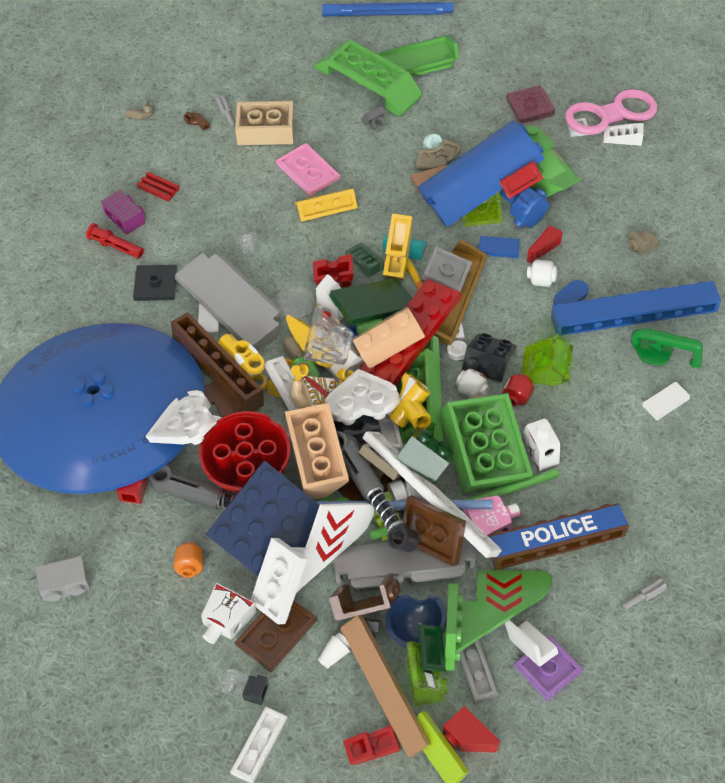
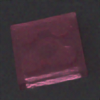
(530, 104)

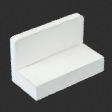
(531, 642)

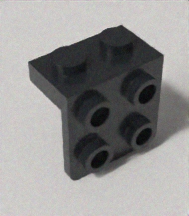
(488, 356)

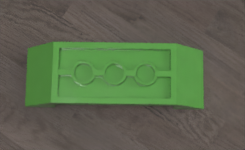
(374, 73)

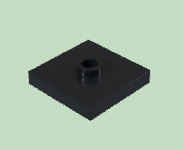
(155, 282)

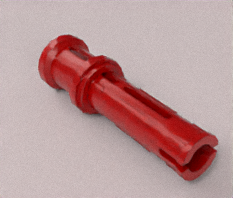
(107, 238)

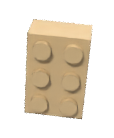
(265, 123)

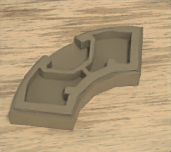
(438, 156)

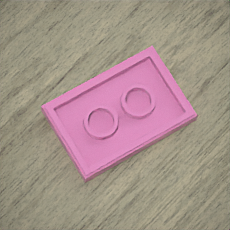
(308, 169)

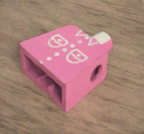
(493, 519)

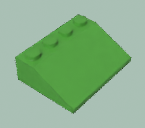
(485, 443)

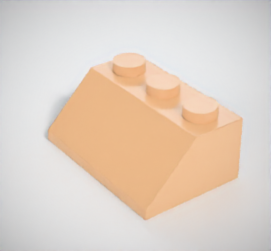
(388, 337)

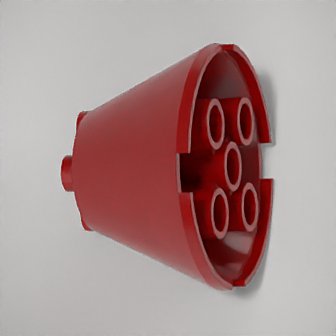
(239, 446)

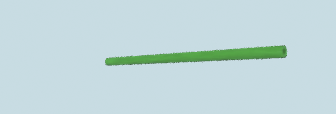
(501, 491)

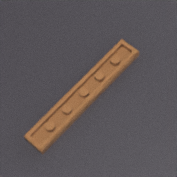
(385, 686)

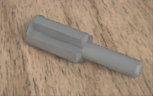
(225, 109)
(647, 592)

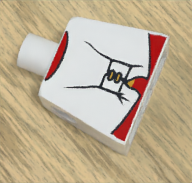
(540, 438)
(226, 613)

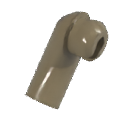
(140, 115)

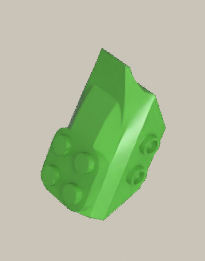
(555, 171)

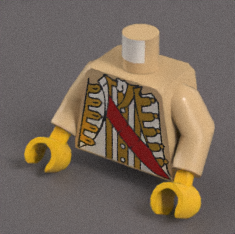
(311, 390)

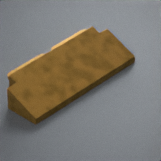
(449, 328)

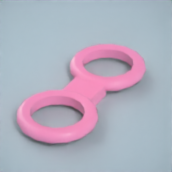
(610, 112)

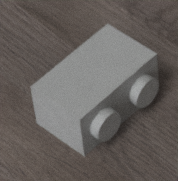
(62, 579)

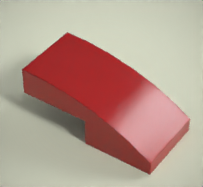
(371, 746)

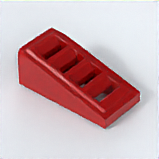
(546, 242)

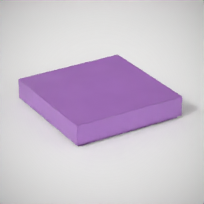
(553, 674)

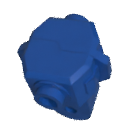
(528, 206)

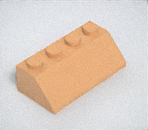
(316, 450)

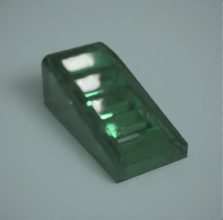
(367, 270)

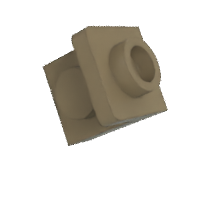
(642, 241)

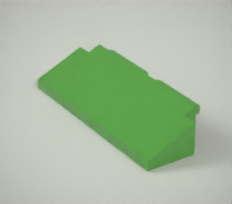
(424, 55)

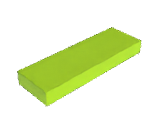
(441, 752)

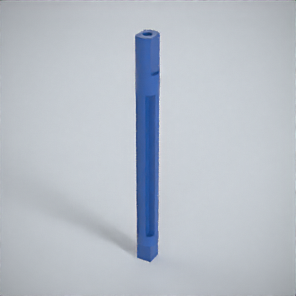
(377, 9)

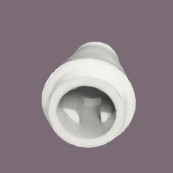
(334, 650)

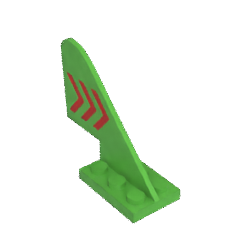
(498, 599)

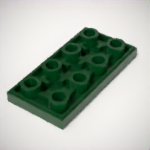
(370, 300)

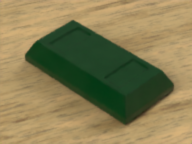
(431, 648)

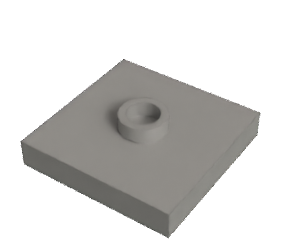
(447, 269)

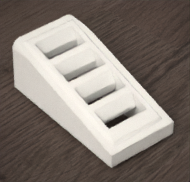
(634, 132)

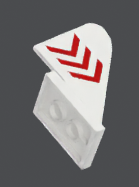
(291, 568)

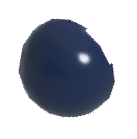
(408, 612)

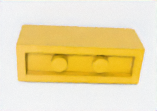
(326, 204)

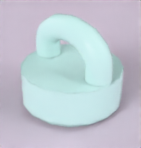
(431, 141)

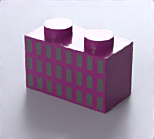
(123, 211)

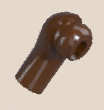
(196, 119)

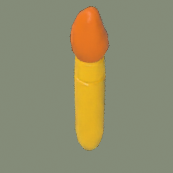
(414, 274)

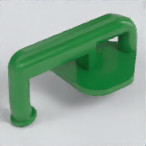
(657, 346)

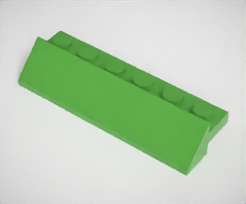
(427, 370)

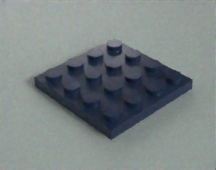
(264, 510)

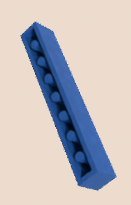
(635, 308)

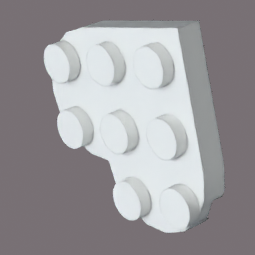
(361, 396)
(183, 421)

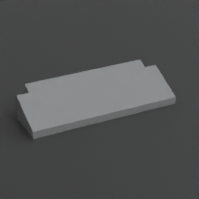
(231, 299)
(371, 563)

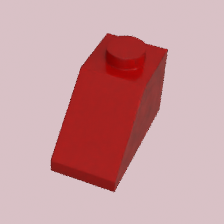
(469, 734)

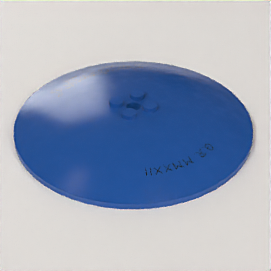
(95, 442)

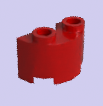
(339, 270)

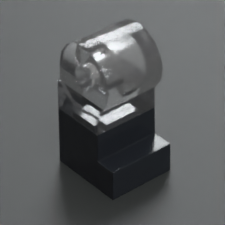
(244, 686)

